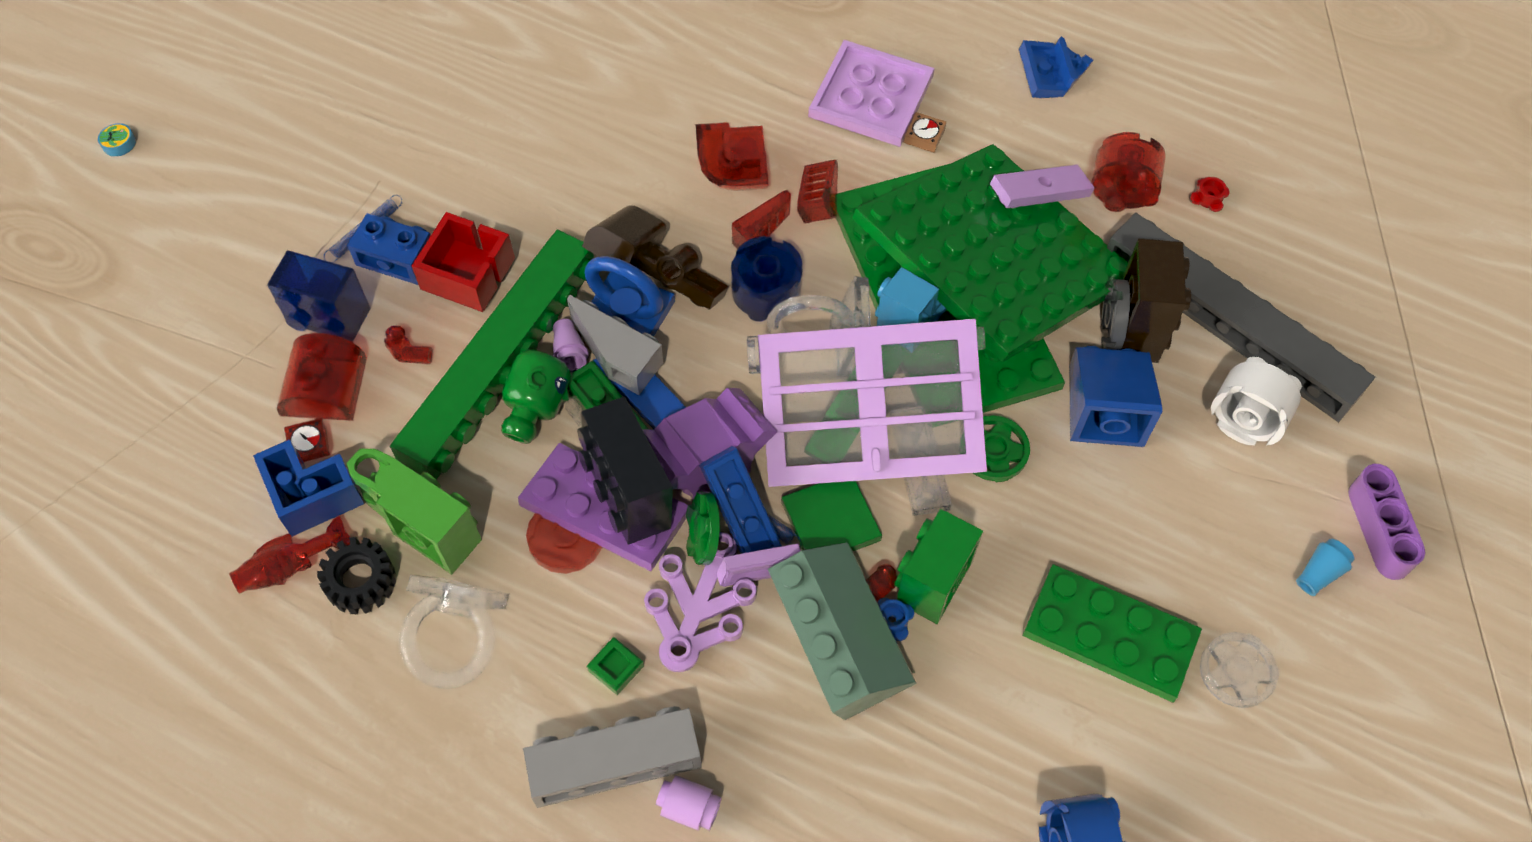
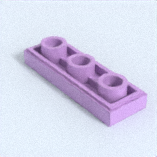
(1041, 186)

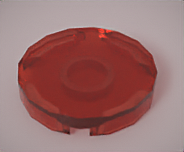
(559, 549)

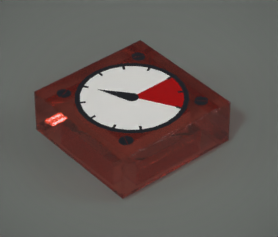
(309, 439)

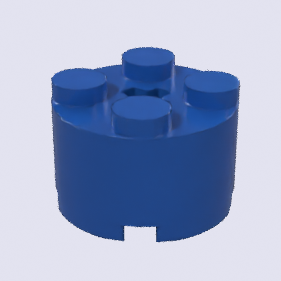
(1081, 819)

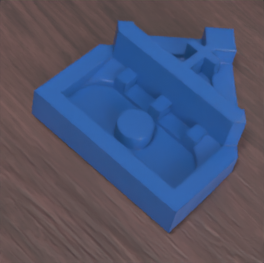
(1051, 67)

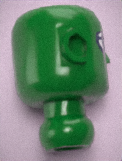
(533, 392)

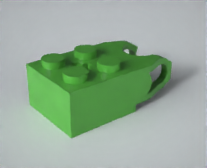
(418, 509)

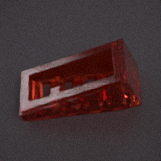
(823, 208)
(762, 219)

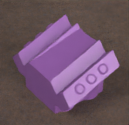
(703, 432)

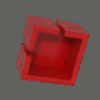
(455, 265)

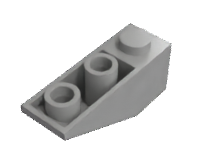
(621, 351)

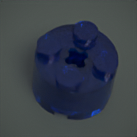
(765, 275)

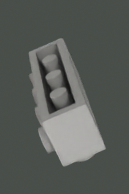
(611, 756)

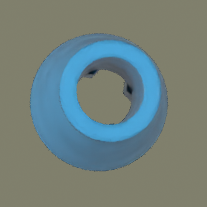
(1325, 566)

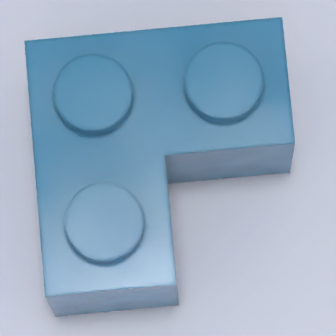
(907, 300)

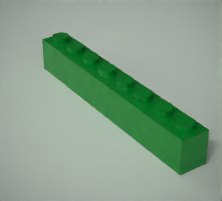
(479, 373)

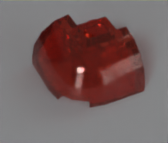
(732, 156)

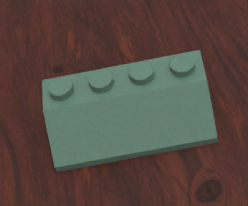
(841, 628)

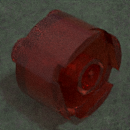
(1128, 171)

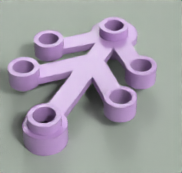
(696, 609)

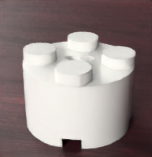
(1256, 402)

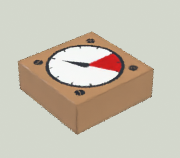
(925, 132)

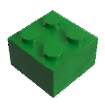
(937, 564)

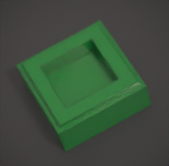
(615, 666)

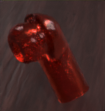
(403, 350)
(882, 581)

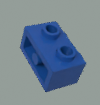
(387, 246)

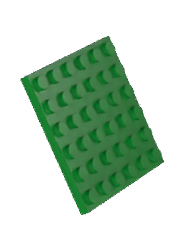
(1004, 266)

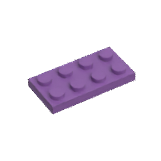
(567, 496)

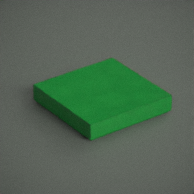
(831, 516)

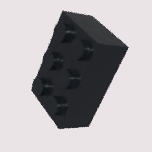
(625, 470)

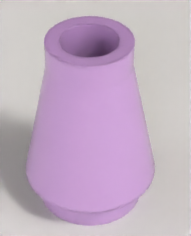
(568, 345)

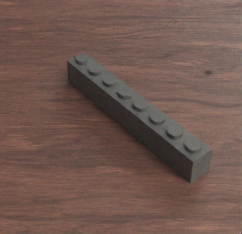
(1258, 328)

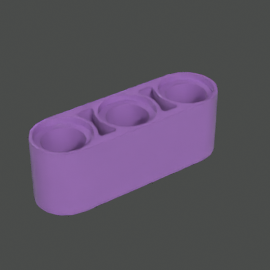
(1386, 539)

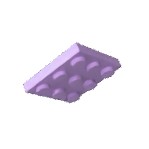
(871, 93)

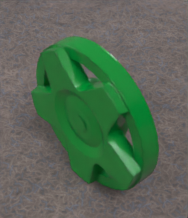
(1002, 450)
(703, 528)

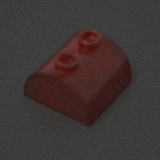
(322, 378)

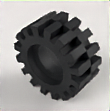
(366, 594)

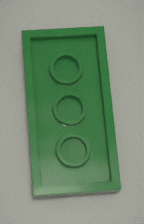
(1113, 633)

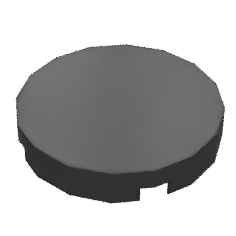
(1116, 314)

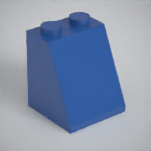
(1112, 396)

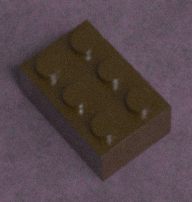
(1156, 295)

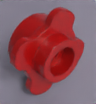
(1210, 193)

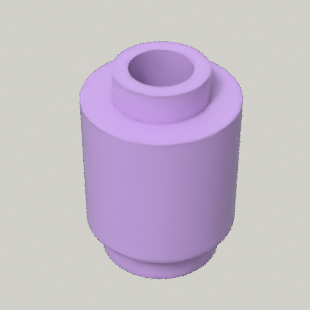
(688, 803)

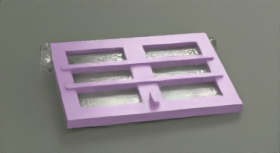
(872, 401)

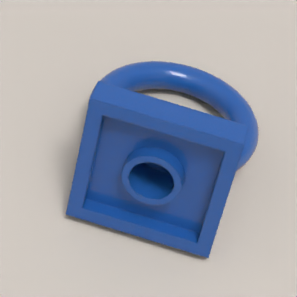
(628, 294)

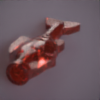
(282, 558)

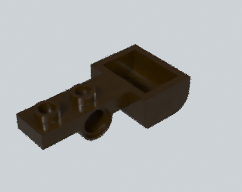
(637, 238)

